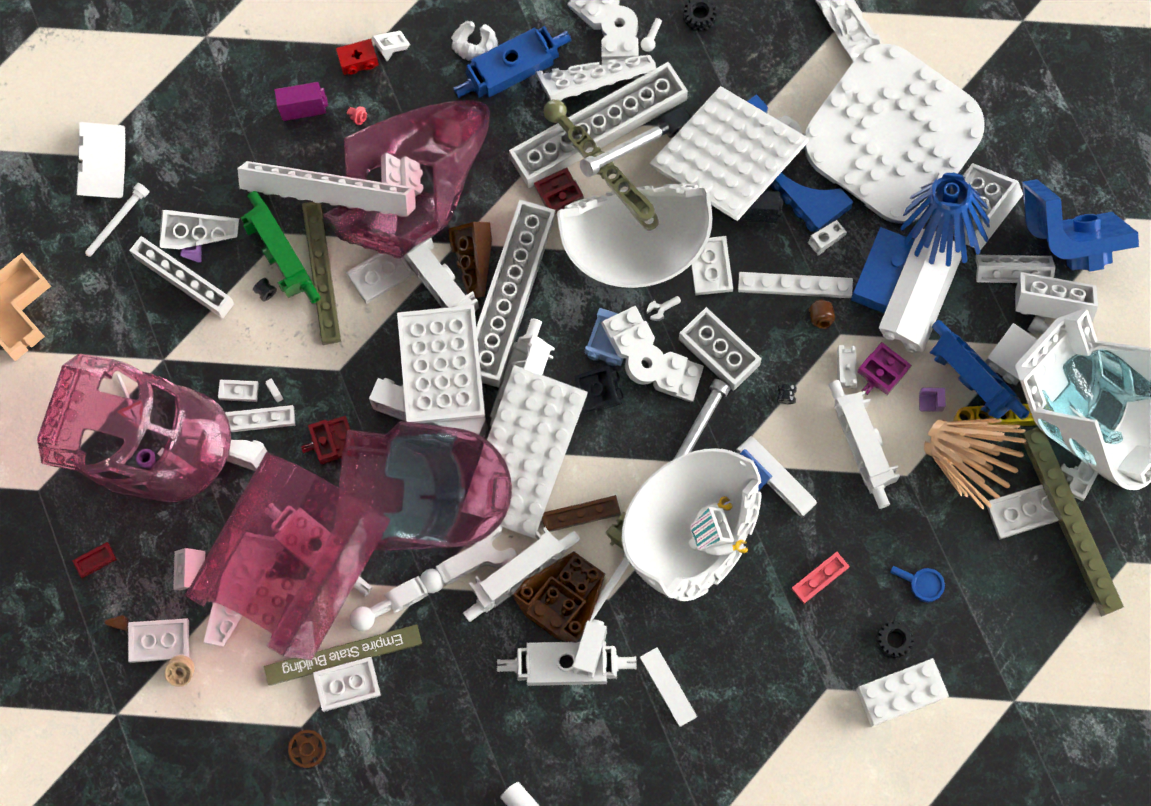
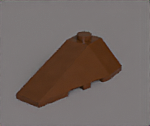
(473, 248)

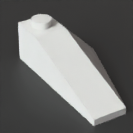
(186, 229)
(246, 453)

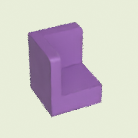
(932, 399)

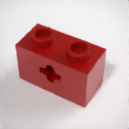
(348, 54)

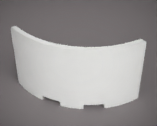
(103, 160)

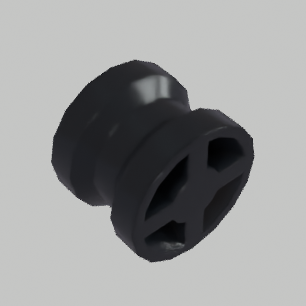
(264, 289)
(786, 394)

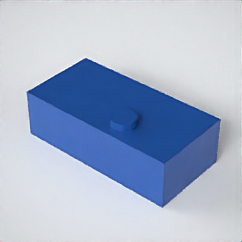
(882, 270)

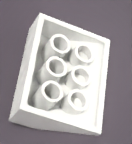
(997, 192)

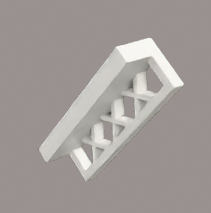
(995, 270)

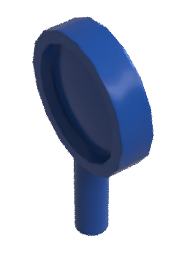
(925, 585)

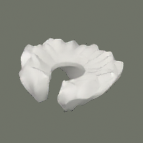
(467, 50)

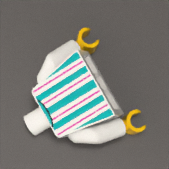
(712, 530)

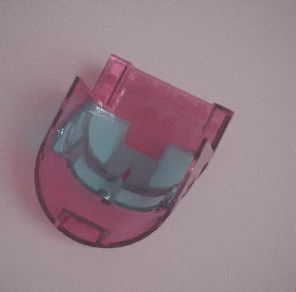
(431, 482)

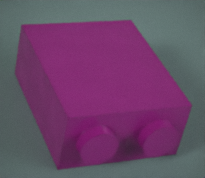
(301, 101)

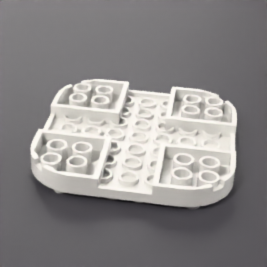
(892, 130)

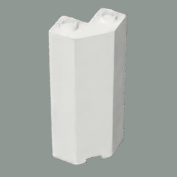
(918, 296)

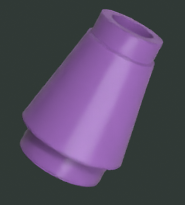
(144, 456)

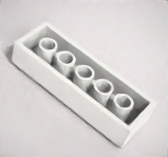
(390, 400)

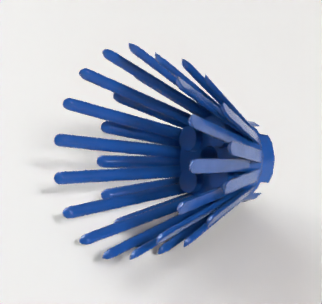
(948, 205)

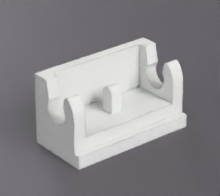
(847, 367)

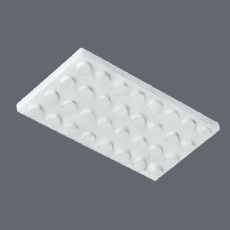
(532, 437)

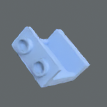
(599, 344)

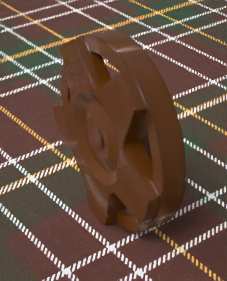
(307, 748)

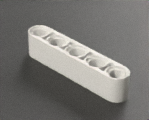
(782, 481)

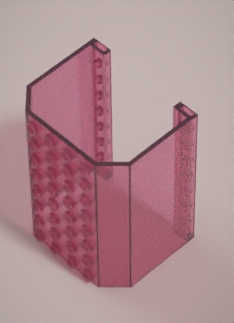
(289, 555)

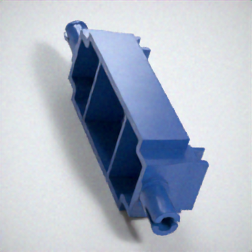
(501, 74)
(976, 373)

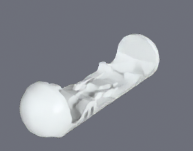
(849, 25)

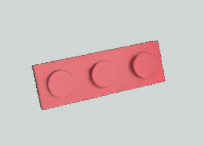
(820, 577)

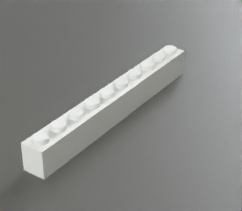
(327, 188)

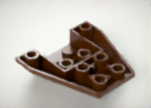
(562, 596)

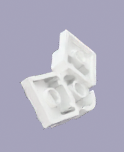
(618, 42)
(634, 341)

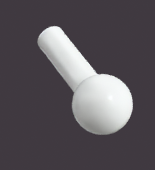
(648, 42)

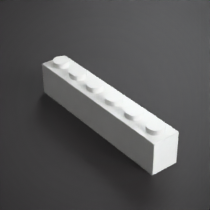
(182, 277)

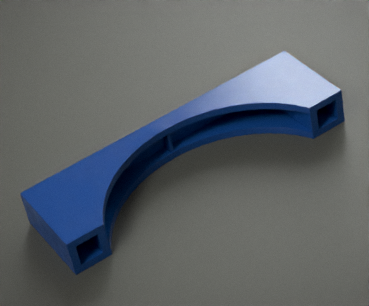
(814, 206)

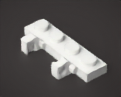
(1080, 479)

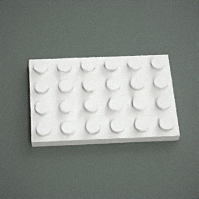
(440, 364)

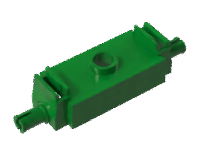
(278, 250)

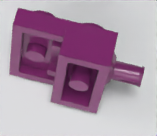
(883, 369)

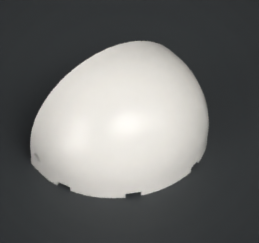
(618, 251)
(667, 505)

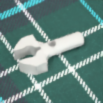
(662, 307)

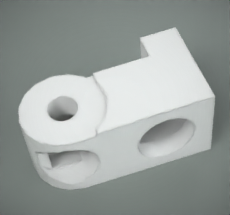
(826, 237)

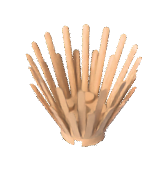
(951, 447)

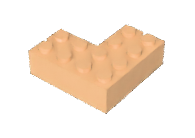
(18, 288)

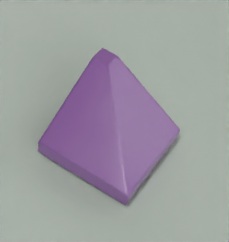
(193, 253)

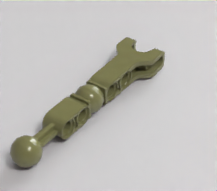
(635, 201)

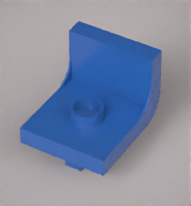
(1084, 240)

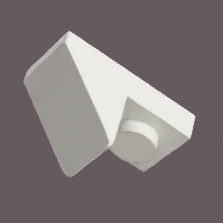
(390, 43)

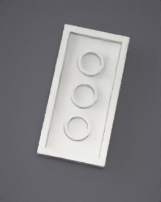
(1021, 512)

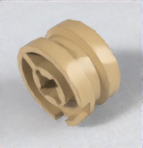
(179, 678)

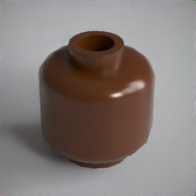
(822, 314)

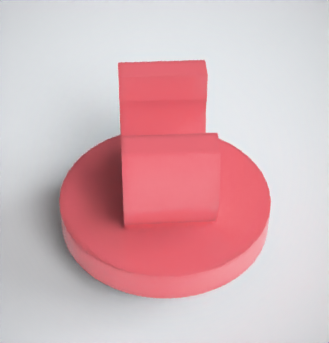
(357, 115)

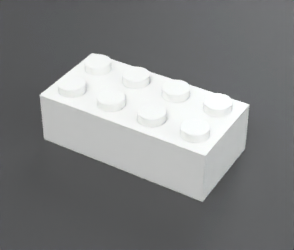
(1054, 296)
(719, 348)
(902, 692)

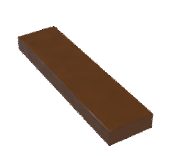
(581, 513)

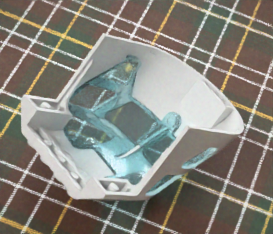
(1092, 398)

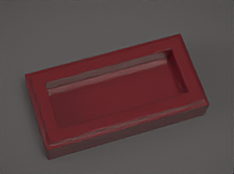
(94, 560)

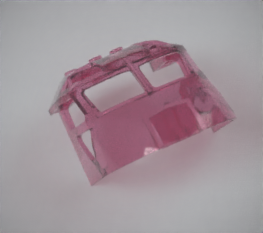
(195, 445)

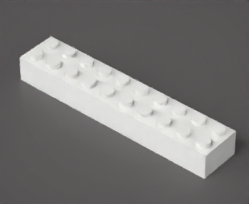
(602, 121)
(511, 288)

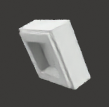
(274, 391)

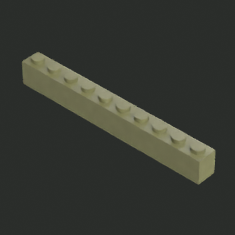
(1072, 522)

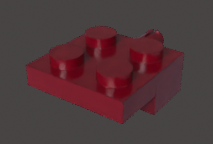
(558, 190)
(327, 438)

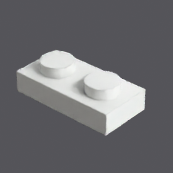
(238, 390)

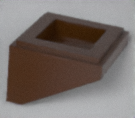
(119, 622)

